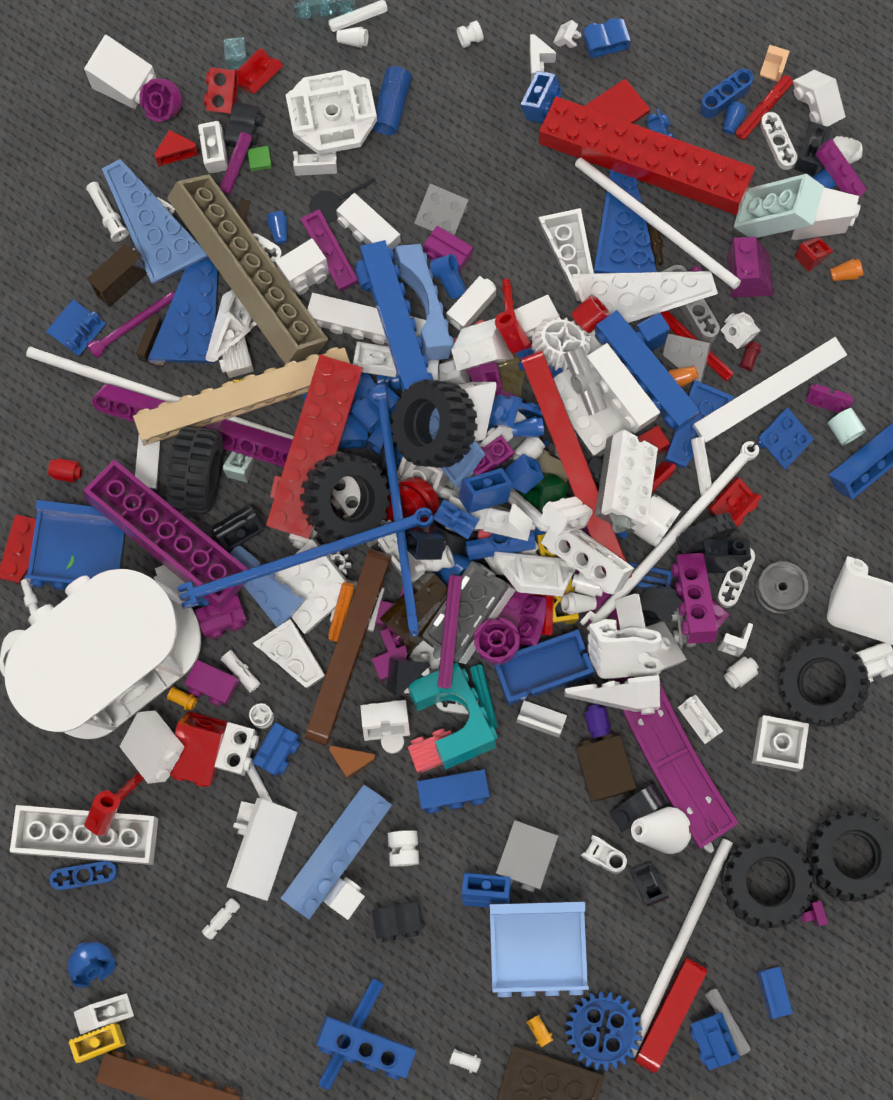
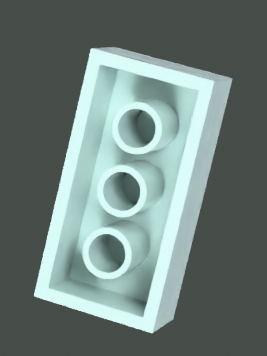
(779, 206)

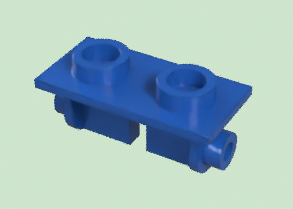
(659, 123)

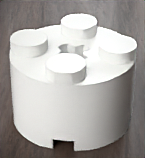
(659, 520)

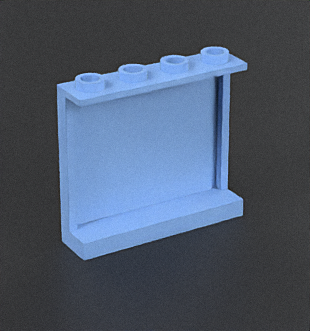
(538, 948)

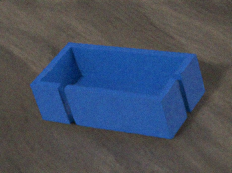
(544, 668)

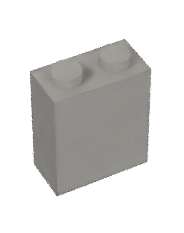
(527, 856)

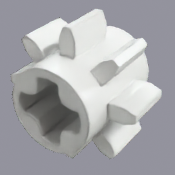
(337, 557)

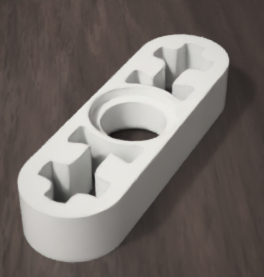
(779, 131)
(735, 594)

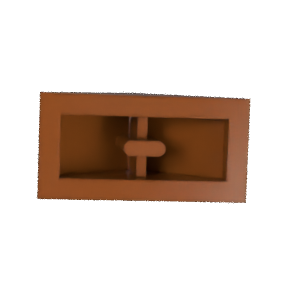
(351, 761)

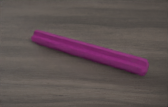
(449, 631)

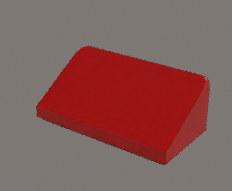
(662, 473)

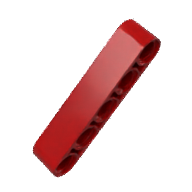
(671, 1015)

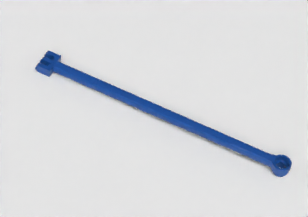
(379, 395)
(302, 557)

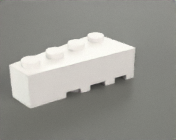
(569, 244)

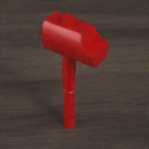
(509, 324)
(106, 805)

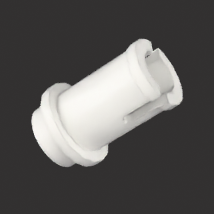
(465, 1061)

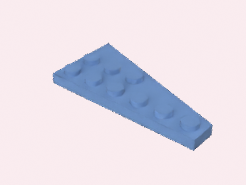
(155, 232)

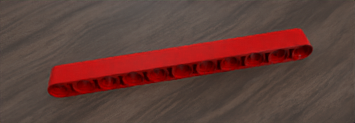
(568, 448)

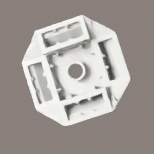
(330, 93)

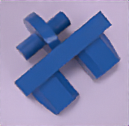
(456, 519)

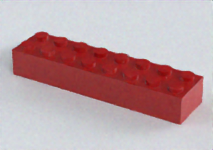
(315, 438)

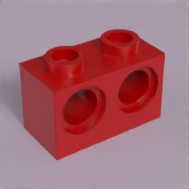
(227, 91)

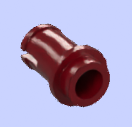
(750, 355)

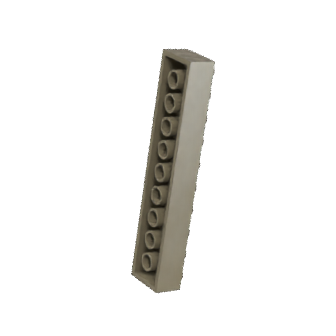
(247, 268)

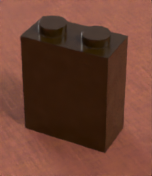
(117, 275)
(605, 768)

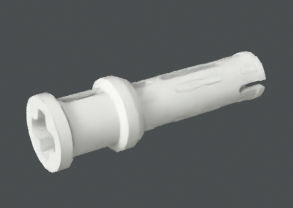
(110, 218)

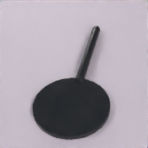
(329, 201)

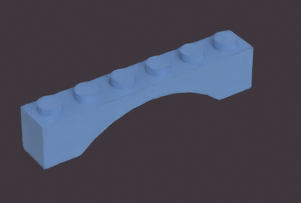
(415, 272)

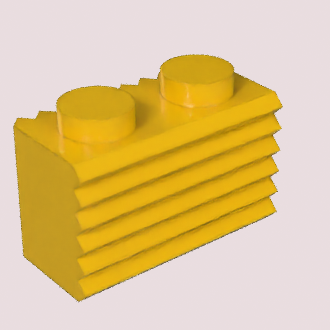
(97, 1042)

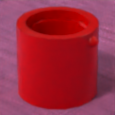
(590, 313)

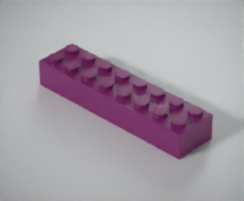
(162, 531)

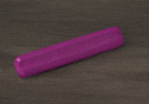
(235, 162)

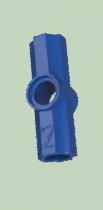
(498, 543)

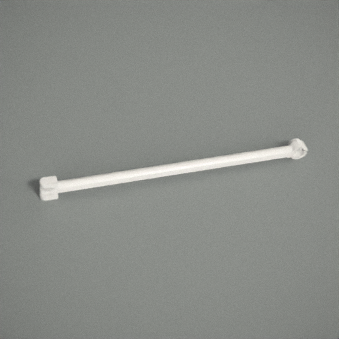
(671, 537)

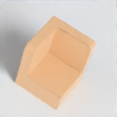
(774, 63)

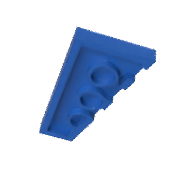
(707, 401)

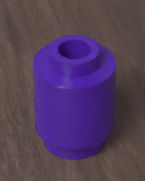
(597, 721)

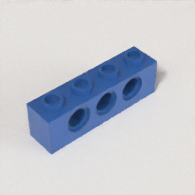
(401, 1054)

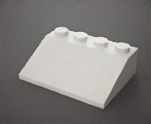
(590, 429)

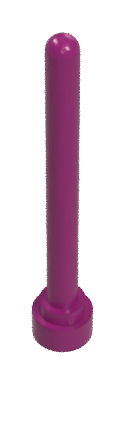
(98, 346)

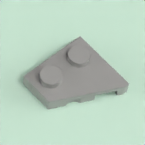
(687, 353)

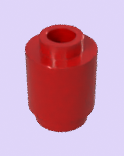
(65, 470)

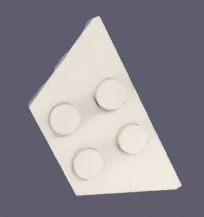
(535, 573)

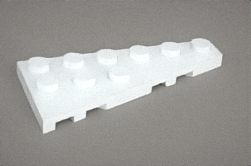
(645, 293)

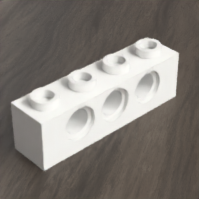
(341, 498)
(616, 569)

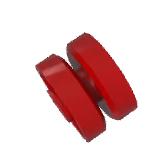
(414, 494)

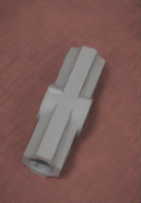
(585, 380)

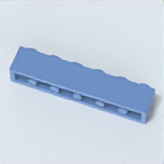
(336, 851)

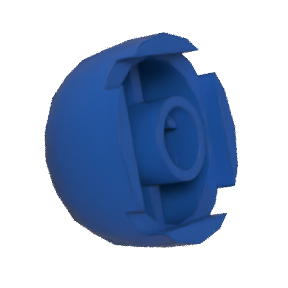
(90, 962)

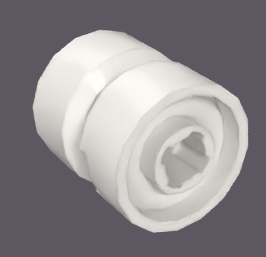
(403, 848)

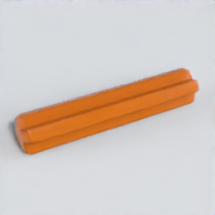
(341, 610)

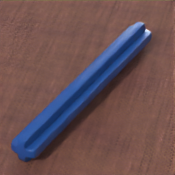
(357, 1020)

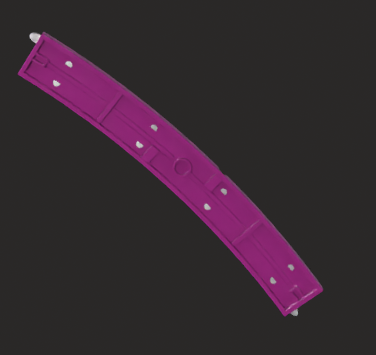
(675, 761)

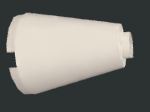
(663, 830)

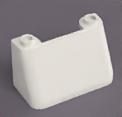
(862, 602)

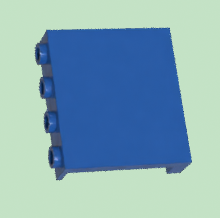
(69, 531)

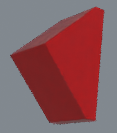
(175, 149)
(812, 253)

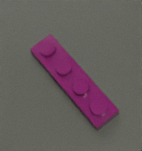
(323, 237)

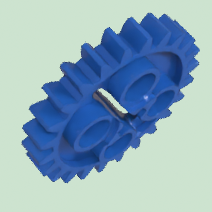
(582, 1027)

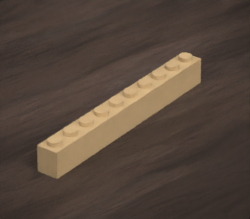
(230, 399)

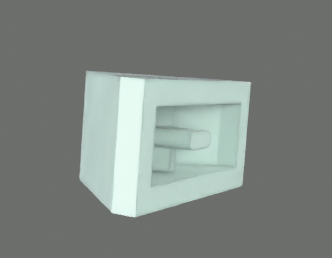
(238, 467)

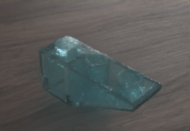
(308, 8)

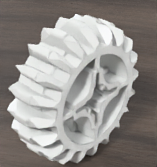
(557, 338)

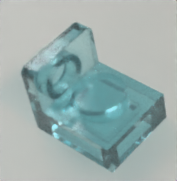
(234, 52)

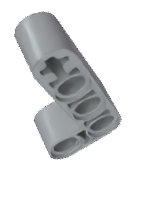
(698, 323)

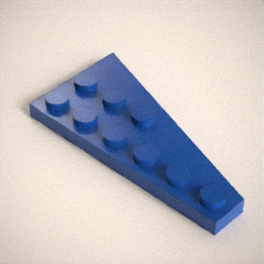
(623, 234)
(190, 317)

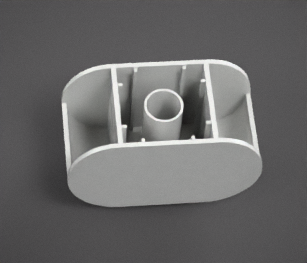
(101, 654)

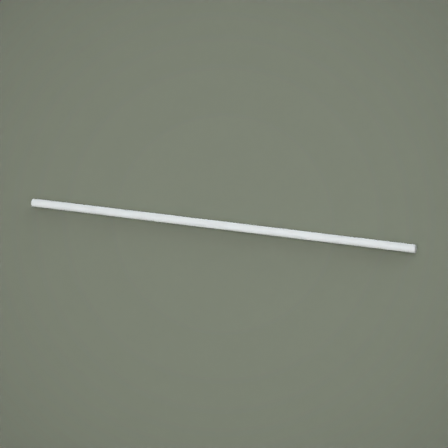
(117, 381)

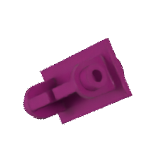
(821, 397)

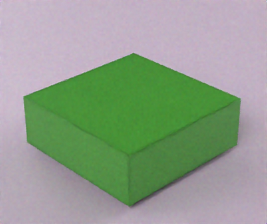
(259, 158)

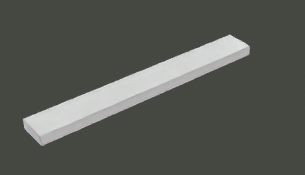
(769, 390)

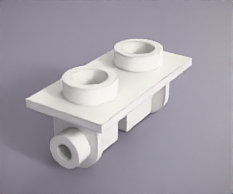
(700, 719)

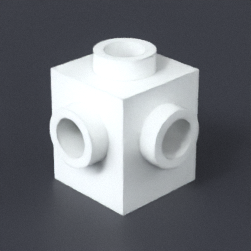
(739, 329)

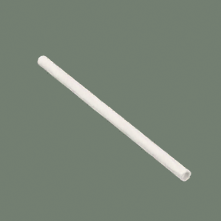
(658, 223)
(682, 939)

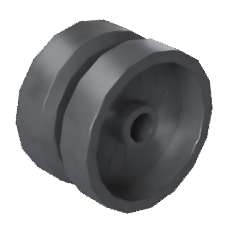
(793, 584)

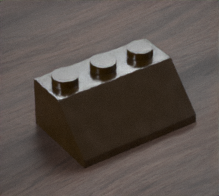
(428, 597)

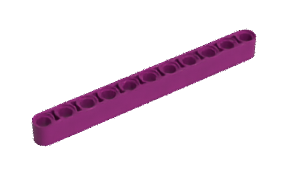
(235, 436)

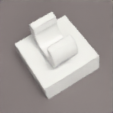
(566, 33)

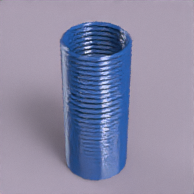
(392, 100)

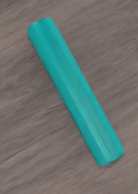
(483, 693)

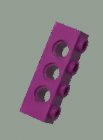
(696, 630)

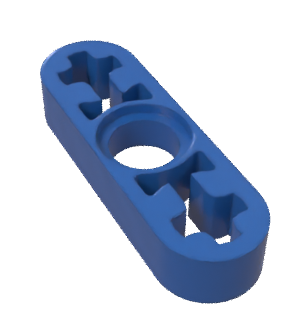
(100, 866)

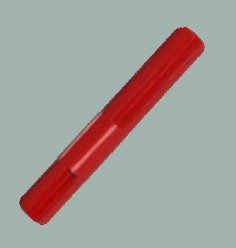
(764, 107)

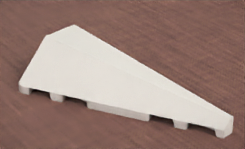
(230, 326)

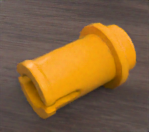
(186, 700)
(539, 1031)

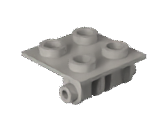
(441, 209)

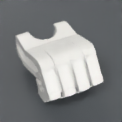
(623, 651)

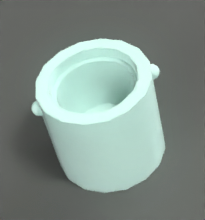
(846, 426)

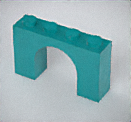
(475, 736)

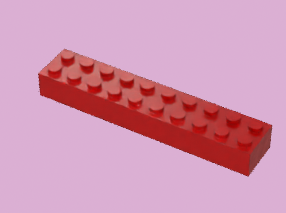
(646, 155)

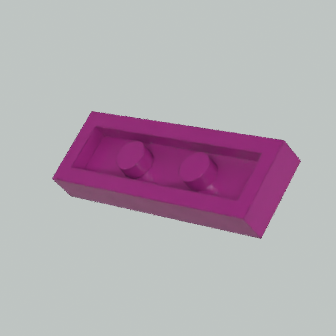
(840, 169)

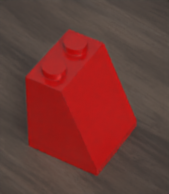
(201, 742)

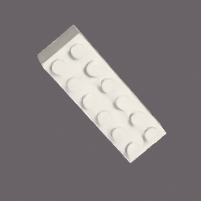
(63, 835)

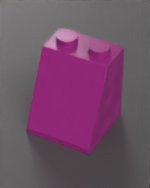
(751, 265)

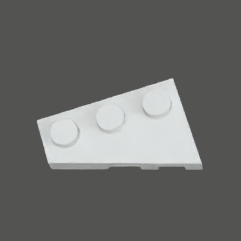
(292, 653)

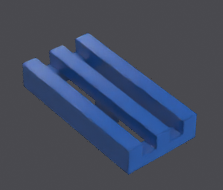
(653, 579)

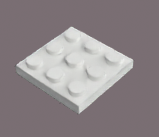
(317, 583)

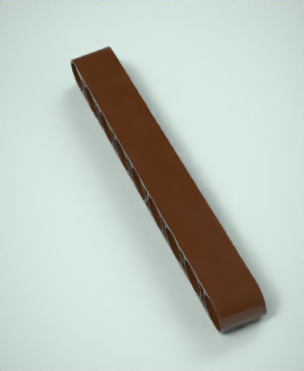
(348, 647)

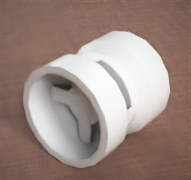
(471, 33)
(260, 712)

